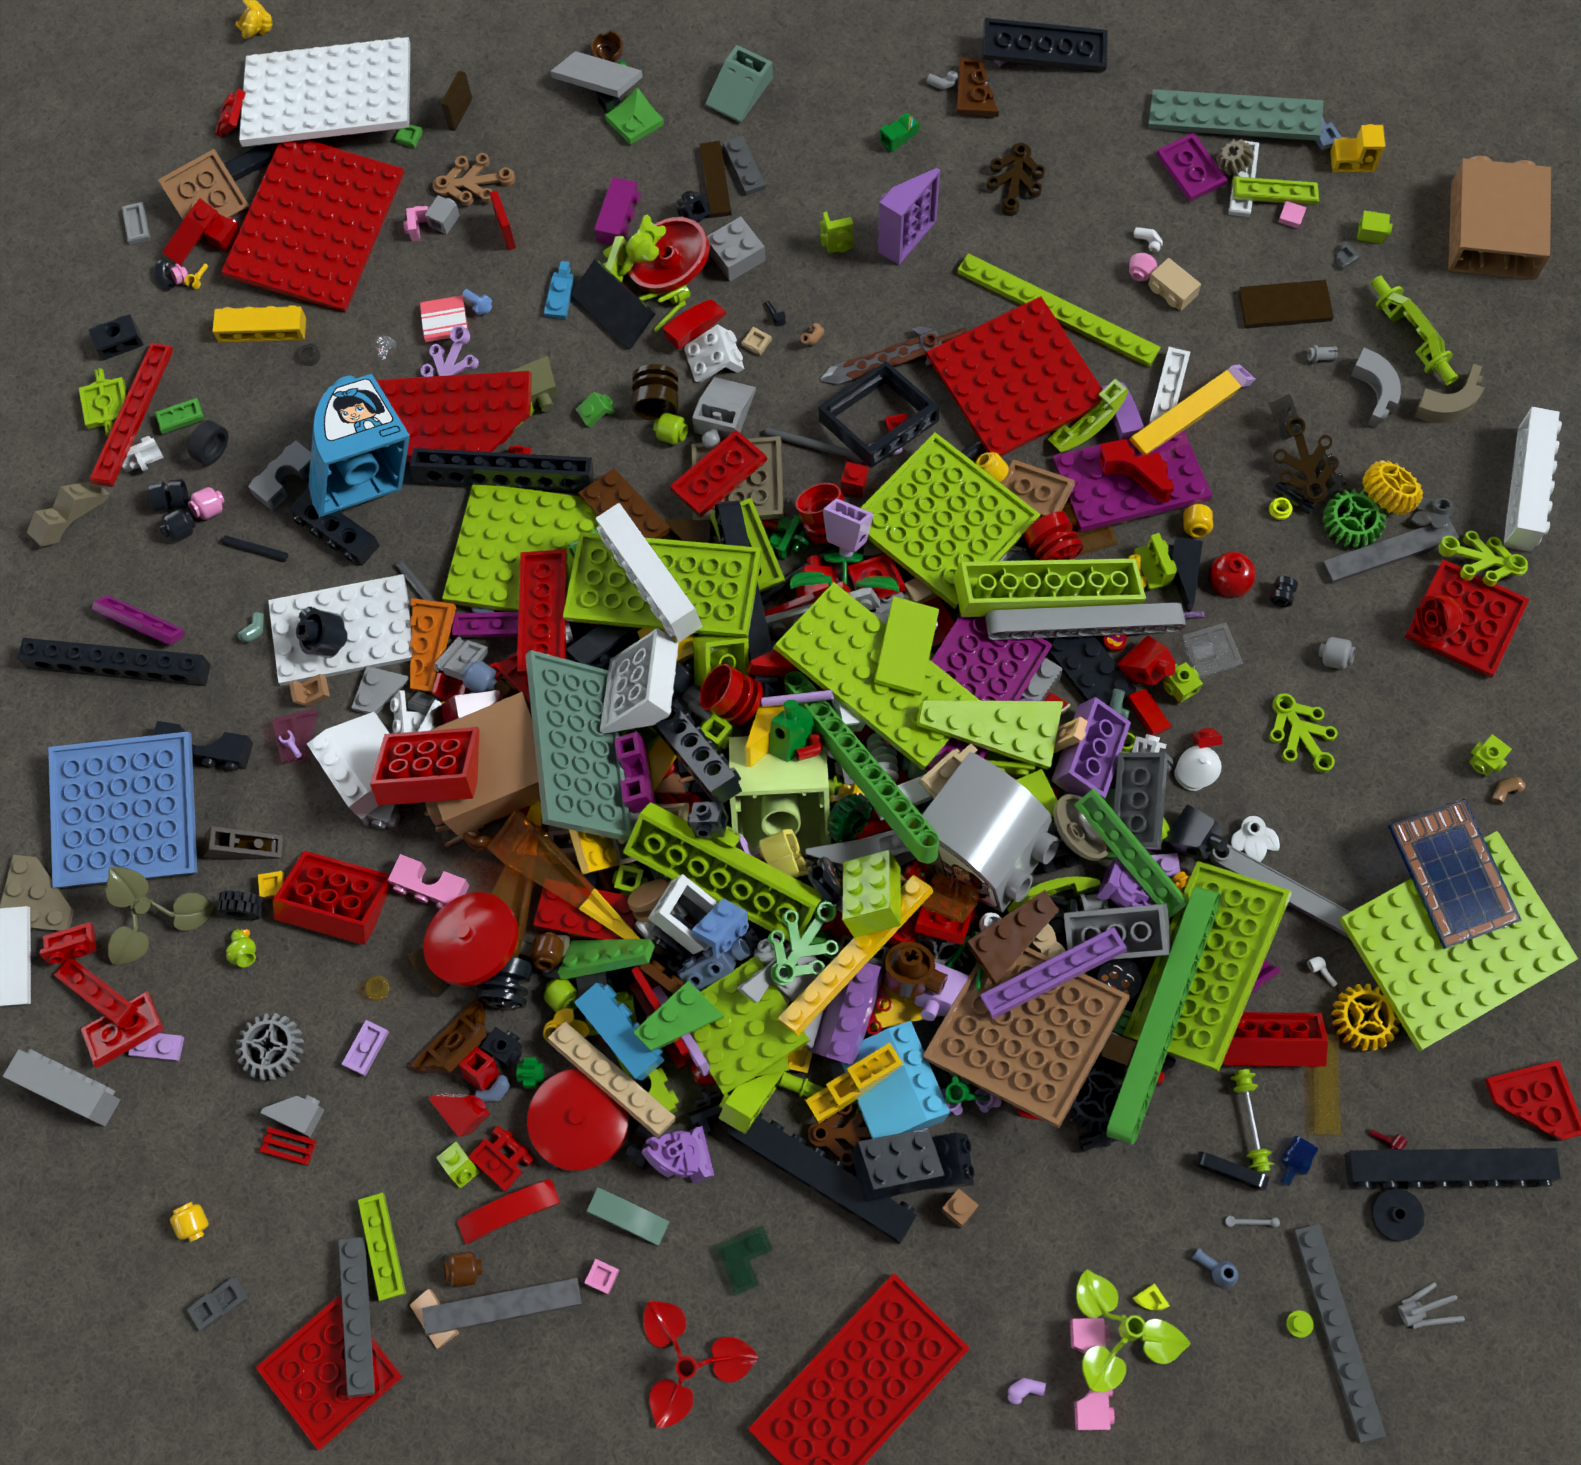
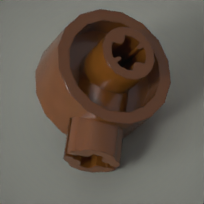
(912, 971)

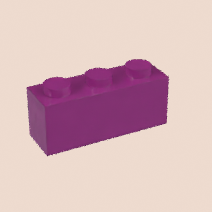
(617, 210)

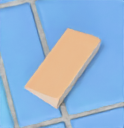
(426, 1300)

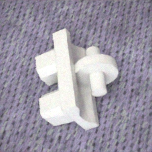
(142, 454)

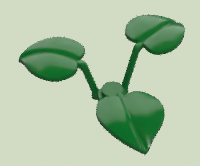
(813, 578)

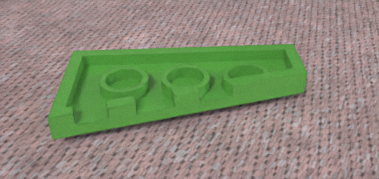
(598, 956)

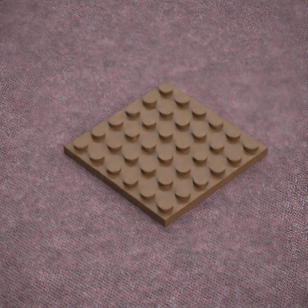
(1035, 1051)

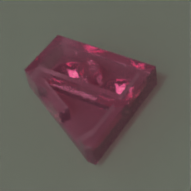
(302, 727)

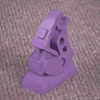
(1122, 887)
(683, 1155)

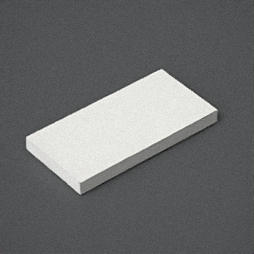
(15, 956)

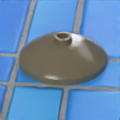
(1077, 831)

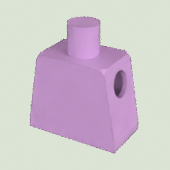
(846, 526)
(941, 1004)

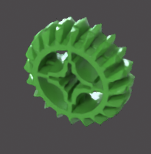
(1351, 525)

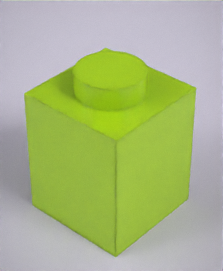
(1374, 227)

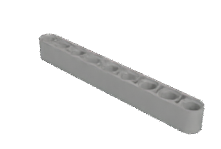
(1084, 621)

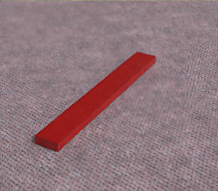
(131, 415)

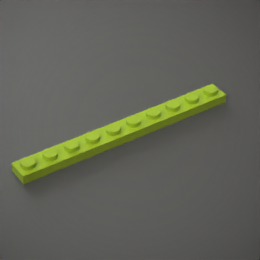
(1065, 312)

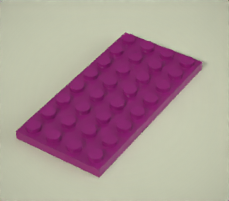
(986, 668)

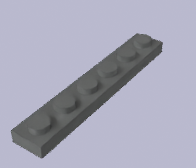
(356, 1318)

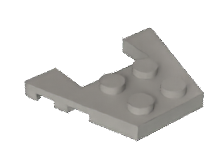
(757, 985)

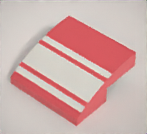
(441, 316)

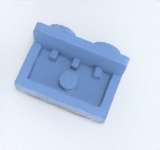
(722, 927)

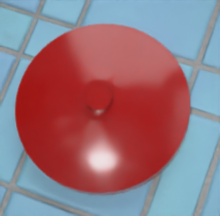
(680, 257)
(471, 939)
(575, 1122)

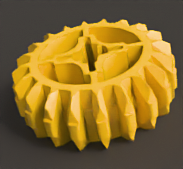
(1392, 487)
(1358, 1010)

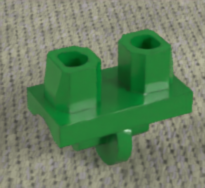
(791, 528)

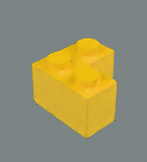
(1359, 153)

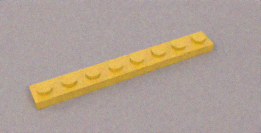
(849, 963)

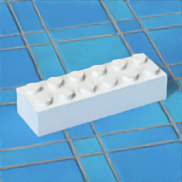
(1532, 479)
(648, 573)

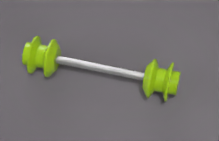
(1245, 1086)

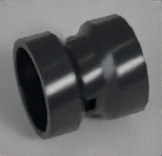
(1284, 590)

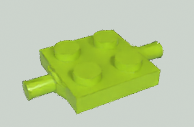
(102, 401)

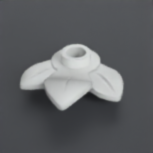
(1255, 843)

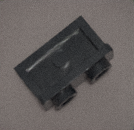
(955, 1159)

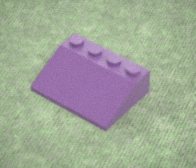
(907, 215)

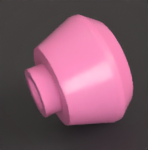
(1142, 266)

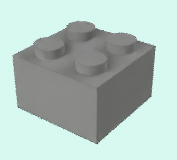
(736, 249)

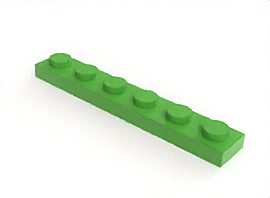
(1131, 852)

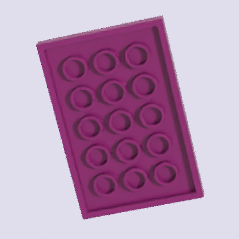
(1117, 498)

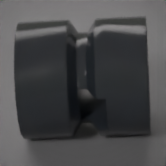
(161, 498)

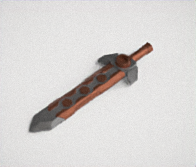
(894, 355)

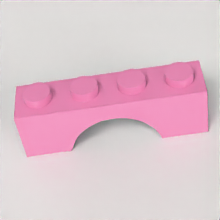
(1092, 1410)

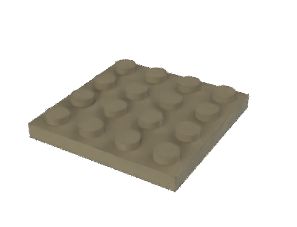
(763, 485)

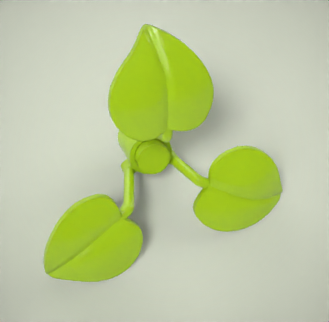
(1100, 1367)

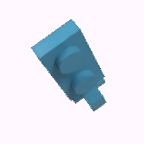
(560, 293)

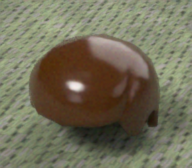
(607, 46)

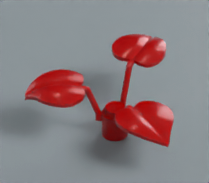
(673, 1401)

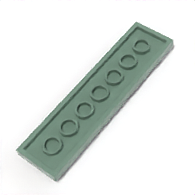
(1236, 114)

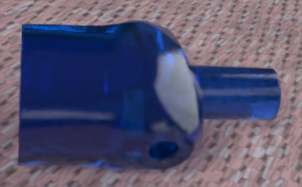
(1297, 1158)

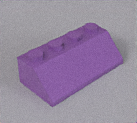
(1095, 758)
(848, 1016)

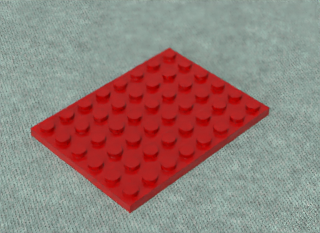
(313, 223)

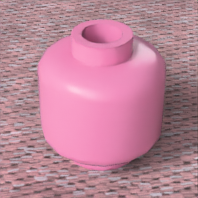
(206, 503)

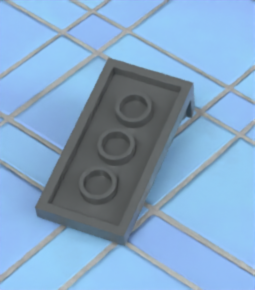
(1142, 794)

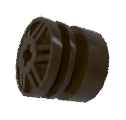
(654, 391)

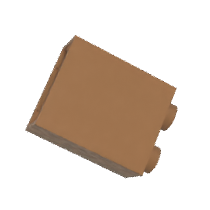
(1500, 218)
(505, 766)

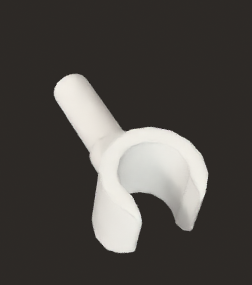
(1318, 963)

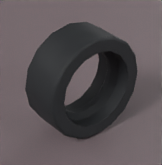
(207, 442)

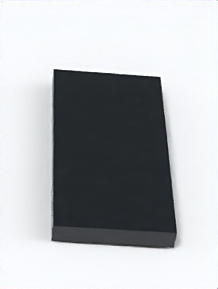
(612, 304)

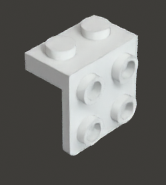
(712, 353)

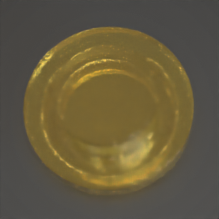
(377, 987)

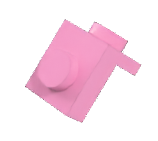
(414, 217)

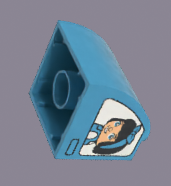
(355, 446)

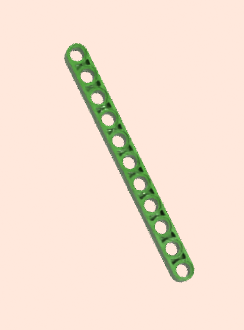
(868, 774)
(1163, 1016)

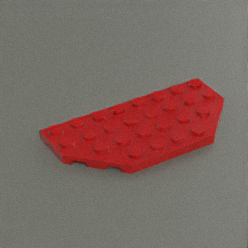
(460, 410)

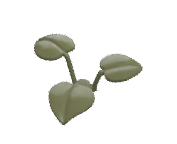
(129, 888)

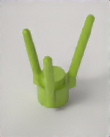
(677, 296)

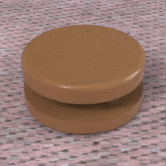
(645, 898)

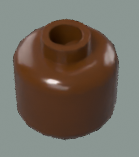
(547, 951)
(462, 1269)

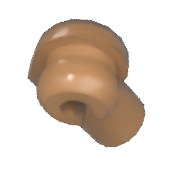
(816, 334)

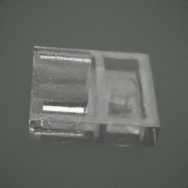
(1212, 650)

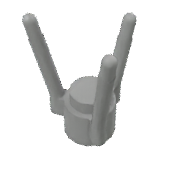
(1414, 1312)

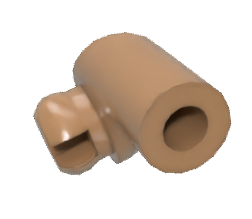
(1511, 784)

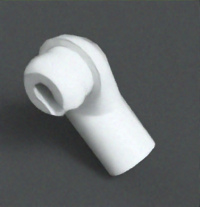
(1151, 236)

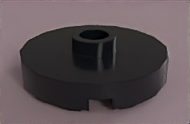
(1388, 1224)

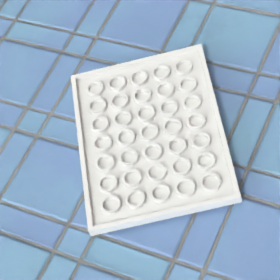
(326, 92)

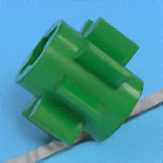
(530, 1072)

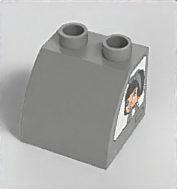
(990, 832)

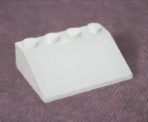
(640, 684)
(349, 758)

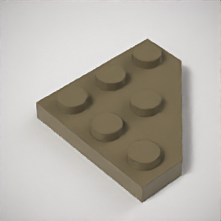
(32, 887)

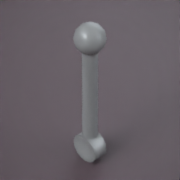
(1231, 1221)

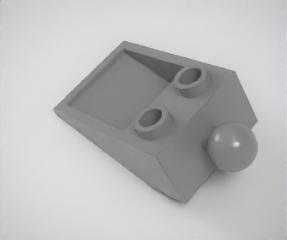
(721, 410)

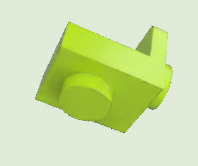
(458, 1165)

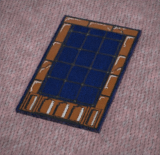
(1454, 873)

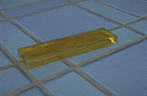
(1327, 1093)

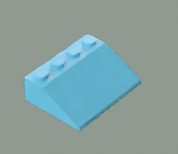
(907, 1097)

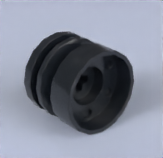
(503, 988)

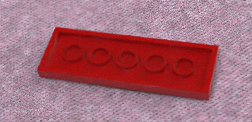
(542, 605)

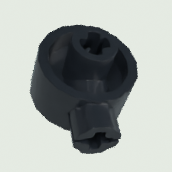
(320, 632)

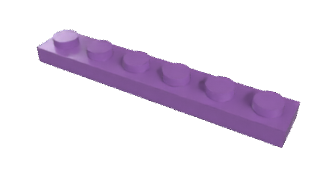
(1053, 973)

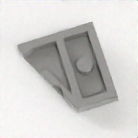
(377, 689)

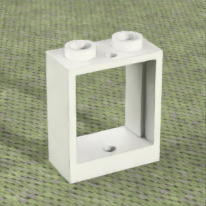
(669, 924)

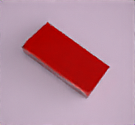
(1148, 712)

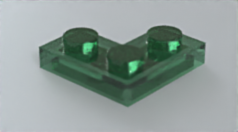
(737, 1256)

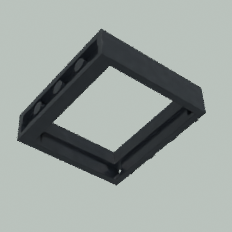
(895, 439)

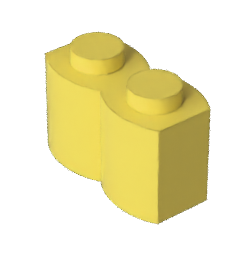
(783, 853)

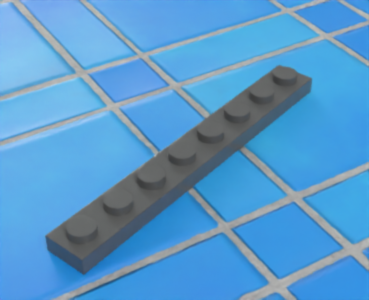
(1339, 1334)

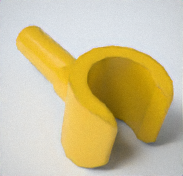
(190, 277)

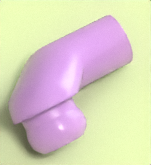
(1023, 1387)

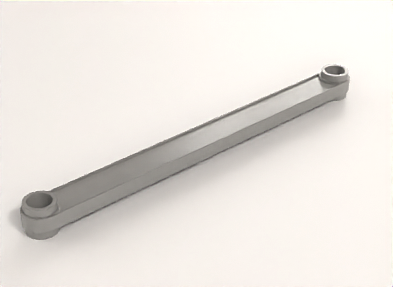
(1301, 897)

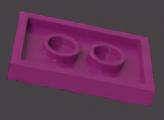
(1191, 167)

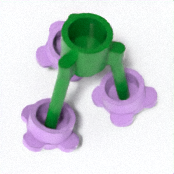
(959, 1092)

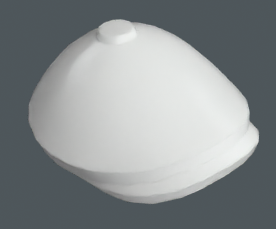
(1197, 768)

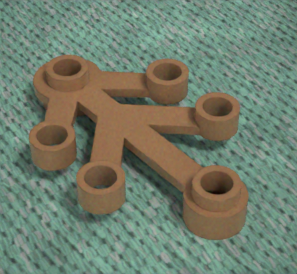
(471, 180)

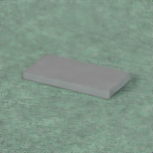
(596, 74)

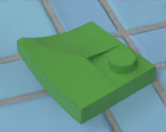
(634, 117)

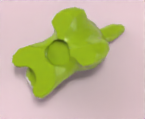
(641, 245)

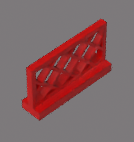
(649, 1003)

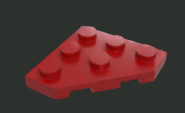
(1538, 1098)

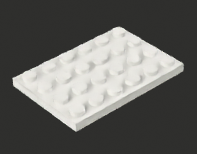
(375, 622)

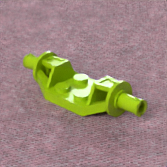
(1433, 342)

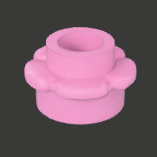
(178, 274)

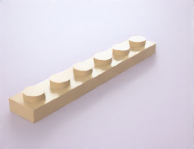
(611, 1079)

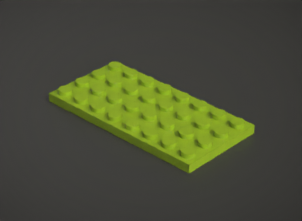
(713, 577)
(840, 650)
(1227, 968)

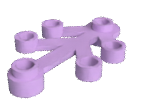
(460, 336)

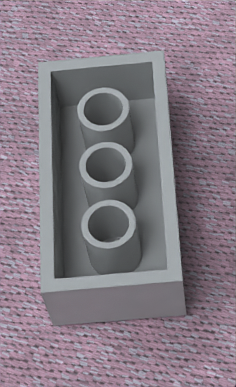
(1141, 928)
(63, 1086)

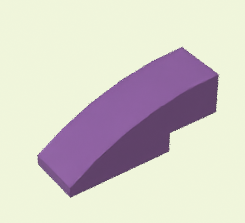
(1127, 418)

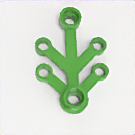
(800, 946)

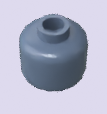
(479, 677)

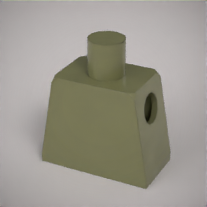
(543, 383)

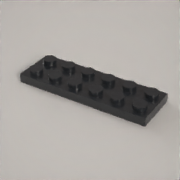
(1045, 44)

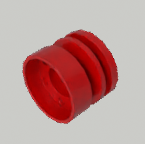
(810, 508)
(1053, 538)
(730, 694)

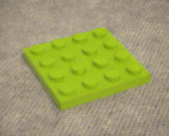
(749, 1034)

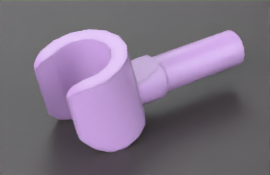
(291, 744)

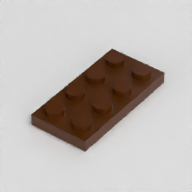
(614, 489)

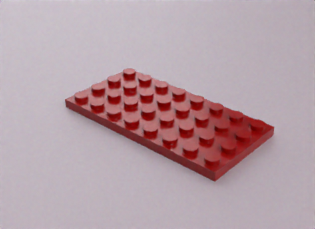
(861, 1382)

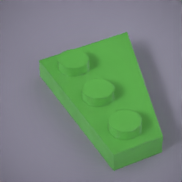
(677, 1017)

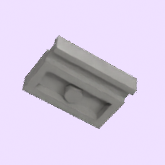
(459, 656)

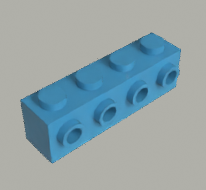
(617, 1030)

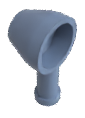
(1218, 1269)

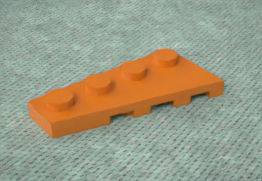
(430, 634)

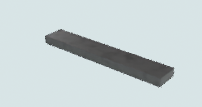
(1386, 552)
(501, 1306)

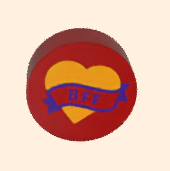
(1114, 643)

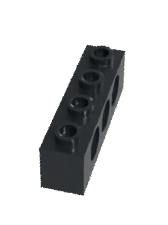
(357, 551)

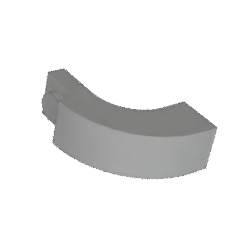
(1383, 379)

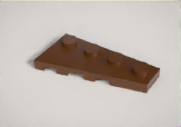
(1008, 938)

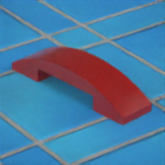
(508, 1210)

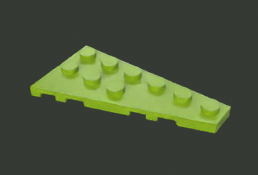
(1006, 727)

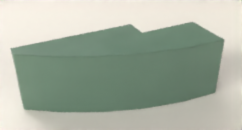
(627, 1216)

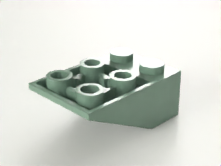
(740, 83)

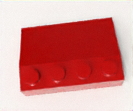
(426, 766)
(332, 897)

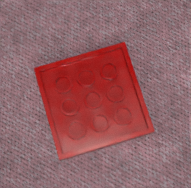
(1487, 622)
(312, 1380)

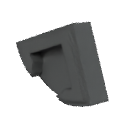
(1346, 256)

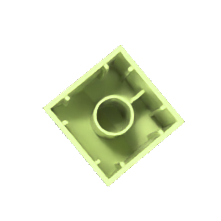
(780, 797)

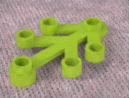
(1509, 564)
(1302, 730)

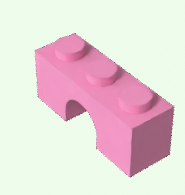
(408, 877)

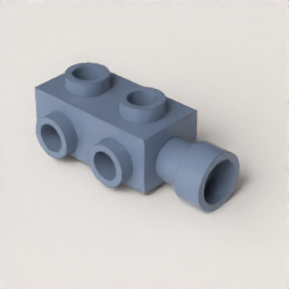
(704, 966)

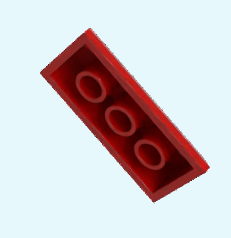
(1279, 1040)

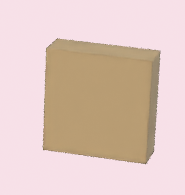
(756, 341)

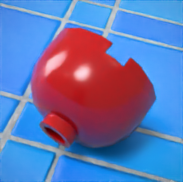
(1232, 574)
(1438, 617)

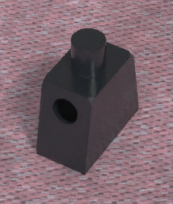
(1195, 835)

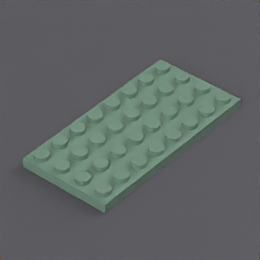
(573, 758)

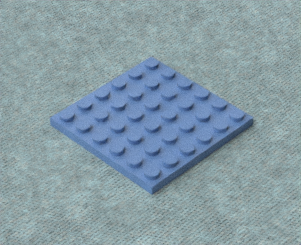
(122, 808)

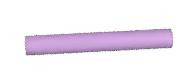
(800, 698)

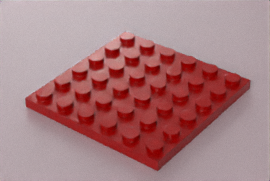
(1016, 377)

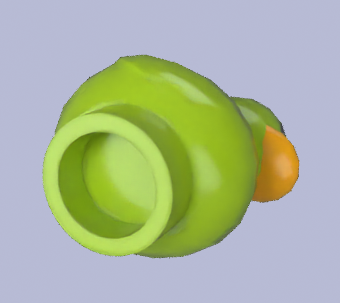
(242, 949)

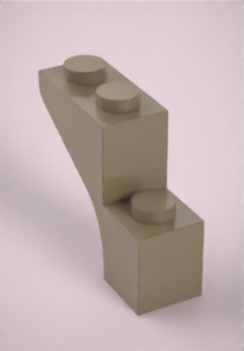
(70, 504)

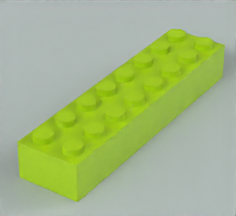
(1046, 584)
(721, 870)

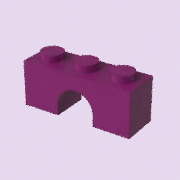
(634, 758)

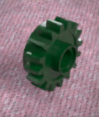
(849, 817)

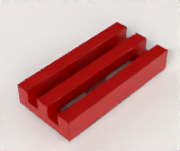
(268, 1140)

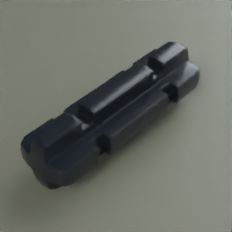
(1294, 497)

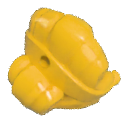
(254, 20)

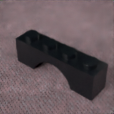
(229, 750)

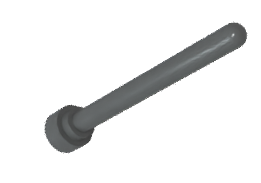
(814, 444)

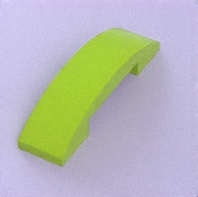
(1093, 421)
(1077, 884)

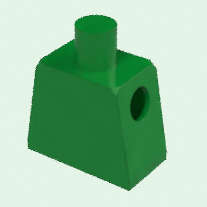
(790, 730)

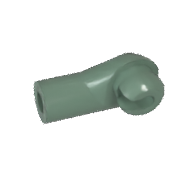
(254, 630)
(1116, 703)

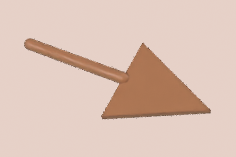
(673, 784)

